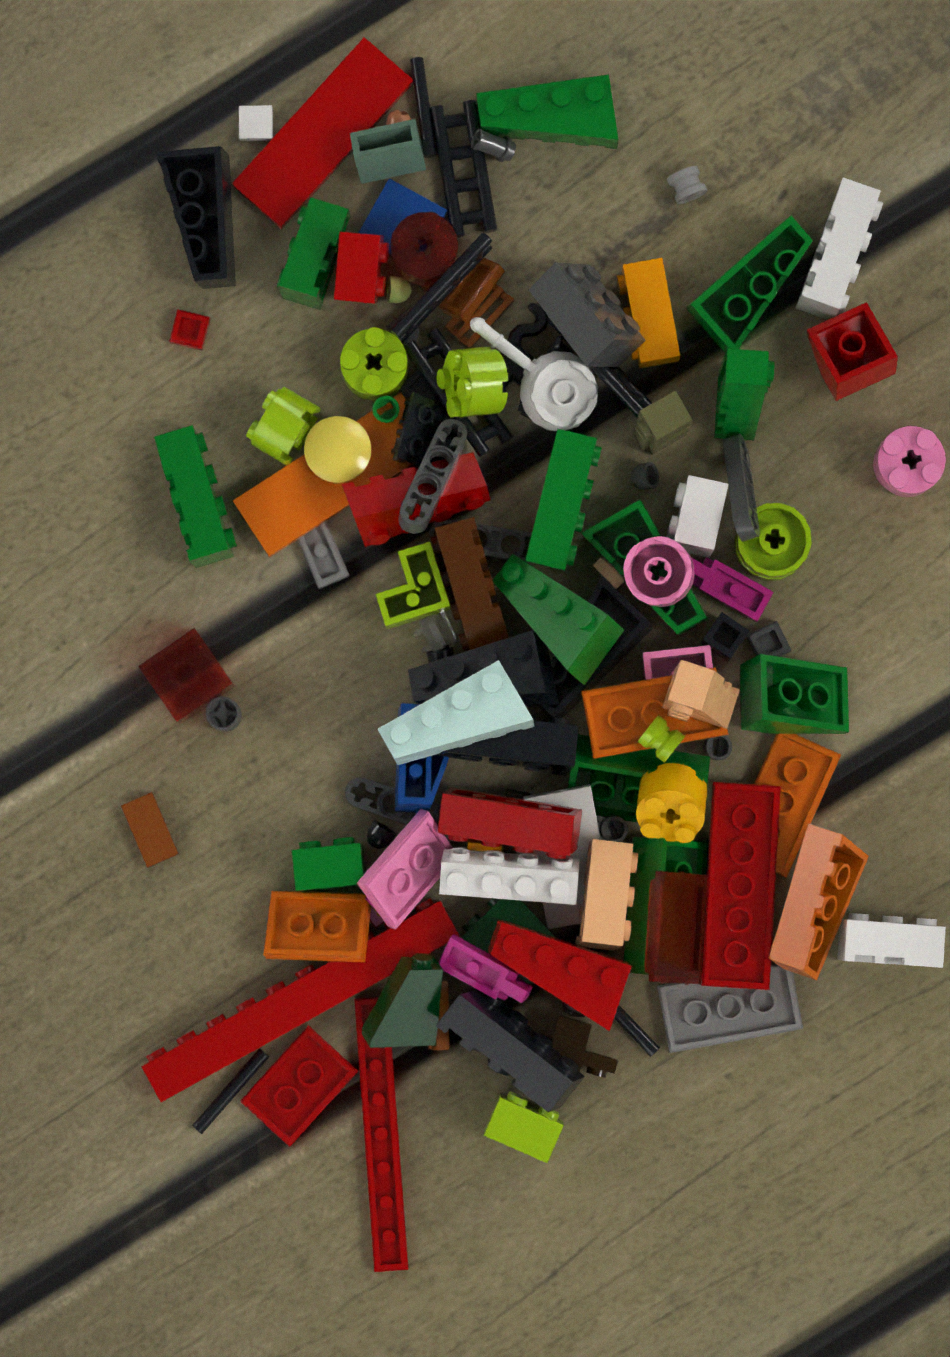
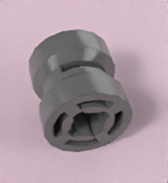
(218, 713)

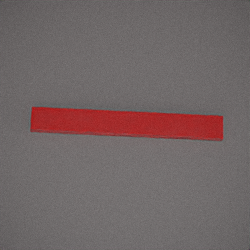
(381, 1148)

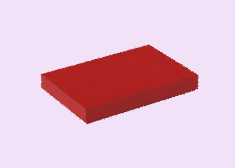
(299, 1085)

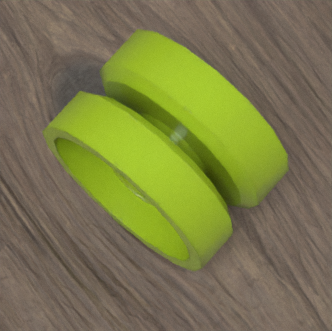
(793, 545)

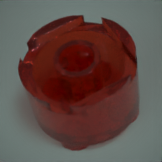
(425, 229)

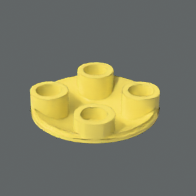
(337, 449)

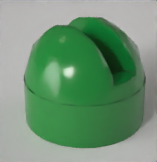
(388, 415)

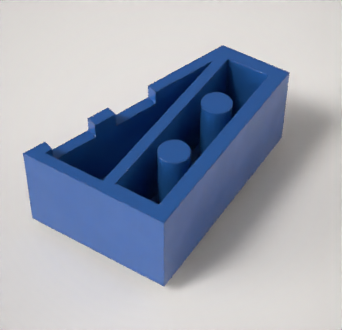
(418, 779)

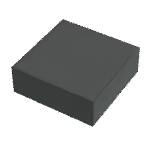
(769, 641)

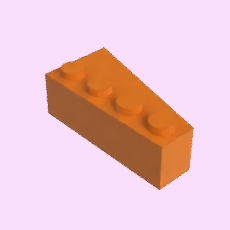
(816, 900)

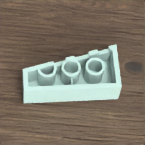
(463, 714)

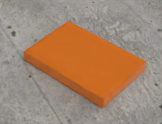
(317, 926)

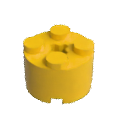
(671, 803)

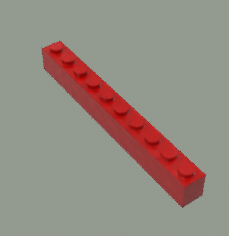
(295, 1003)

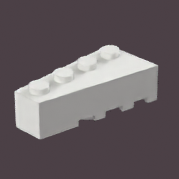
(839, 249)

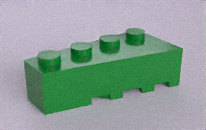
(555, 111)
(741, 294)
(741, 392)
(195, 497)
(561, 500)
(615, 539)
(563, 620)

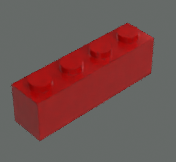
(509, 822)

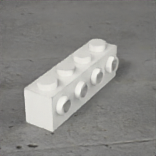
(509, 876)

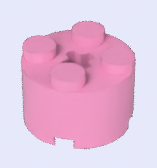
(920, 445)
(652, 553)

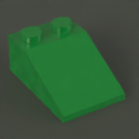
(793, 696)

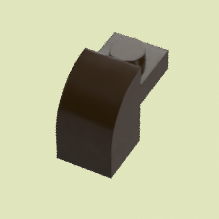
(571, 1041)

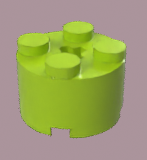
(374, 345)
(473, 381)
(283, 424)

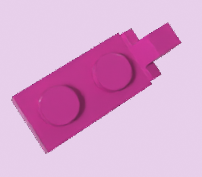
(731, 588)
(482, 971)

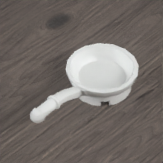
(555, 387)

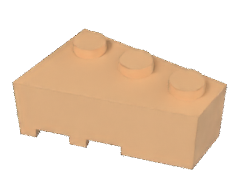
(700, 695)
(607, 895)

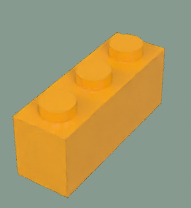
(651, 308)

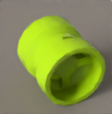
(661, 739)

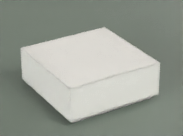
(256, 123)

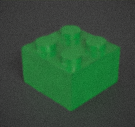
(328, 866)

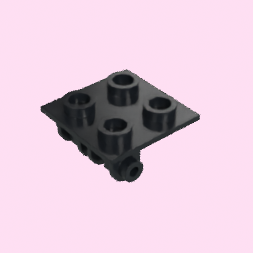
(420, 424)

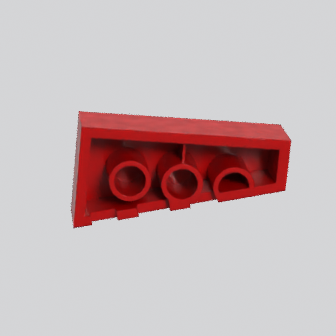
(379, 503)
(566, 970)

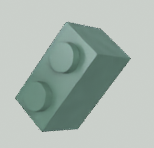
(388, 151)

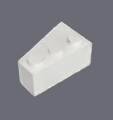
(891, 941)

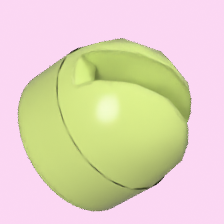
(397, 289)

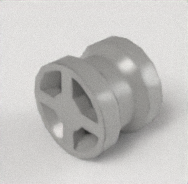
(687, 184)

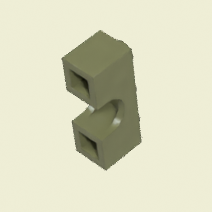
(662, 423)

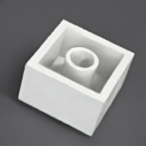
(699, 514)

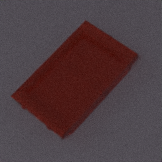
(676, 927)

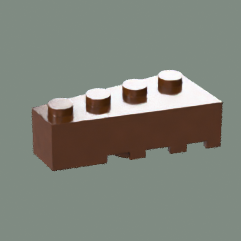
(471, 584)

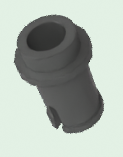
(494, 145)

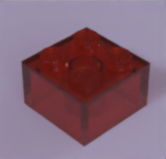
(186, 676)

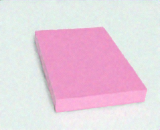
(405, 869)

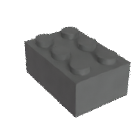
(587, 314)

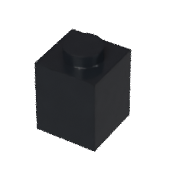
(725, 636)

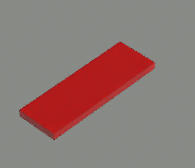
(319, 133)
(740, 885)

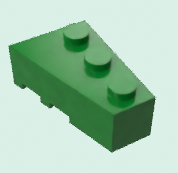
(313, 253)

